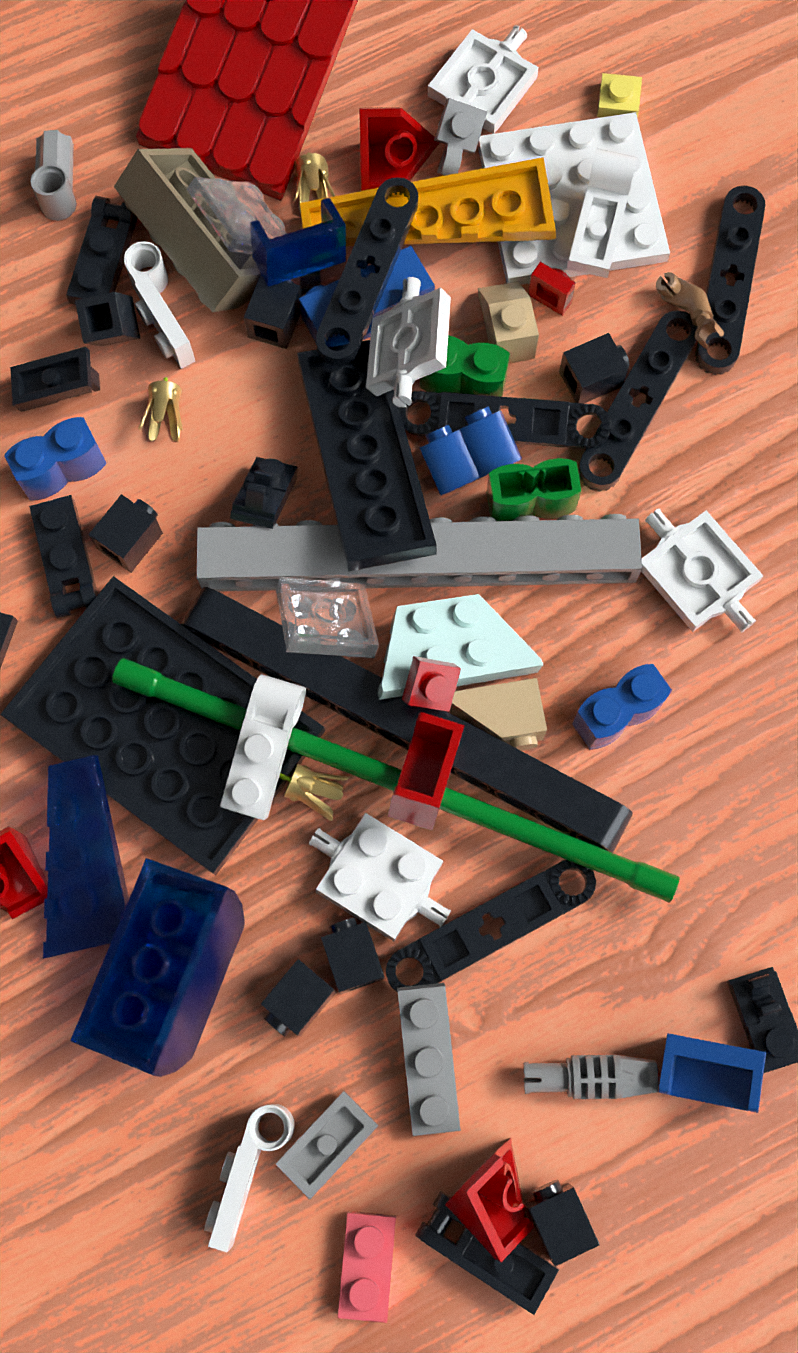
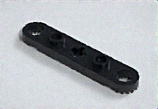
(736, 254)
(357, 296)
(652, 376)
(535, 424)
(522, 911)

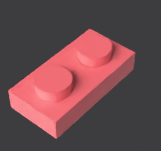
(367, 1267)

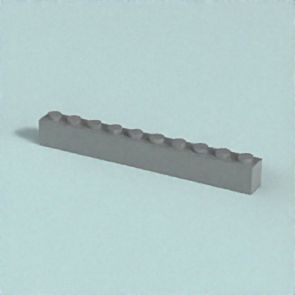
(467, 554)

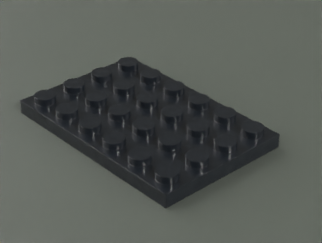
(151, 753)

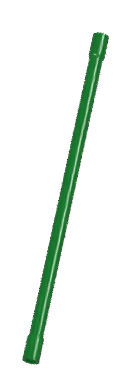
(635, 874)

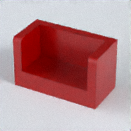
(425, 771)

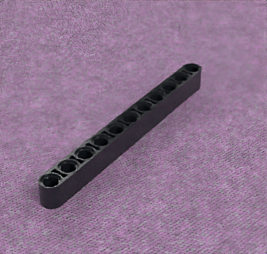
(354, 694)

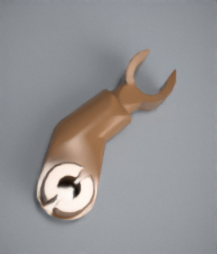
(691, 299)

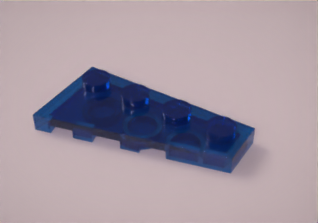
(82, 861)

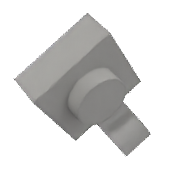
(460, 132)

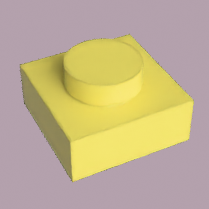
(619, 95)

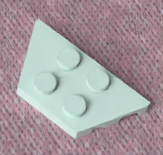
(456, 632)

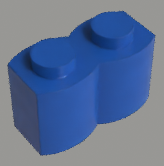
(470, 451)
(51, 461)
(611, 710)

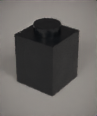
(273, 312)
(107, 319)
(594, 368)
(127, 532)
(352, 955)
(297, 1000)
(561, 1222)

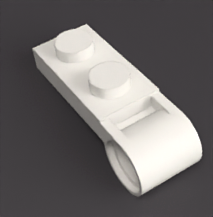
(602, 213)
(151, 304)
(262, 746)
(238, 1174)

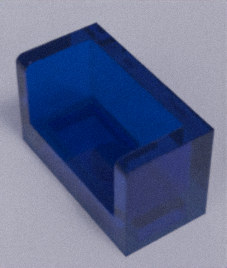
(300, 250)

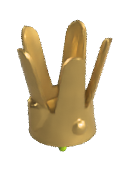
(311, 175)
(163, 397)
(306, 782)

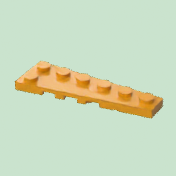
(461, 207)

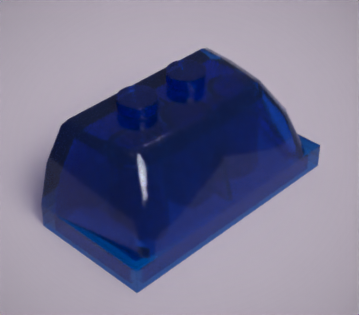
(162, 970)

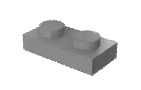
(326, 1145)

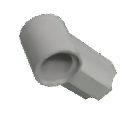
(54, 175)

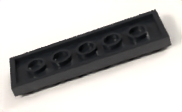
(366, 464)

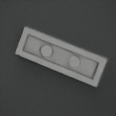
(428, 1059)

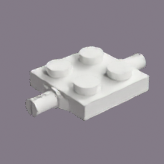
(486, 76)
(408, 342)
(700, 570)
(379, 877)

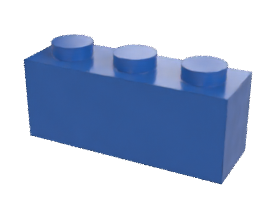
(317, 299)

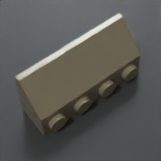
(157, 194)

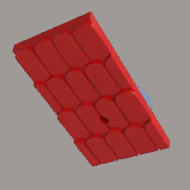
(245, 84)

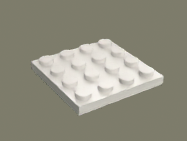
(568, 163)

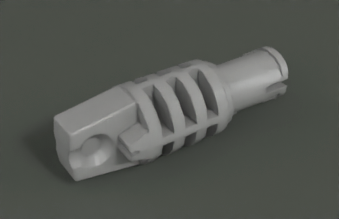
(593, 1077)

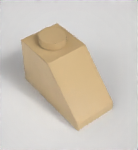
(510, 320)
(505, 711)

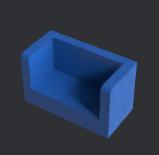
(712, 1073)

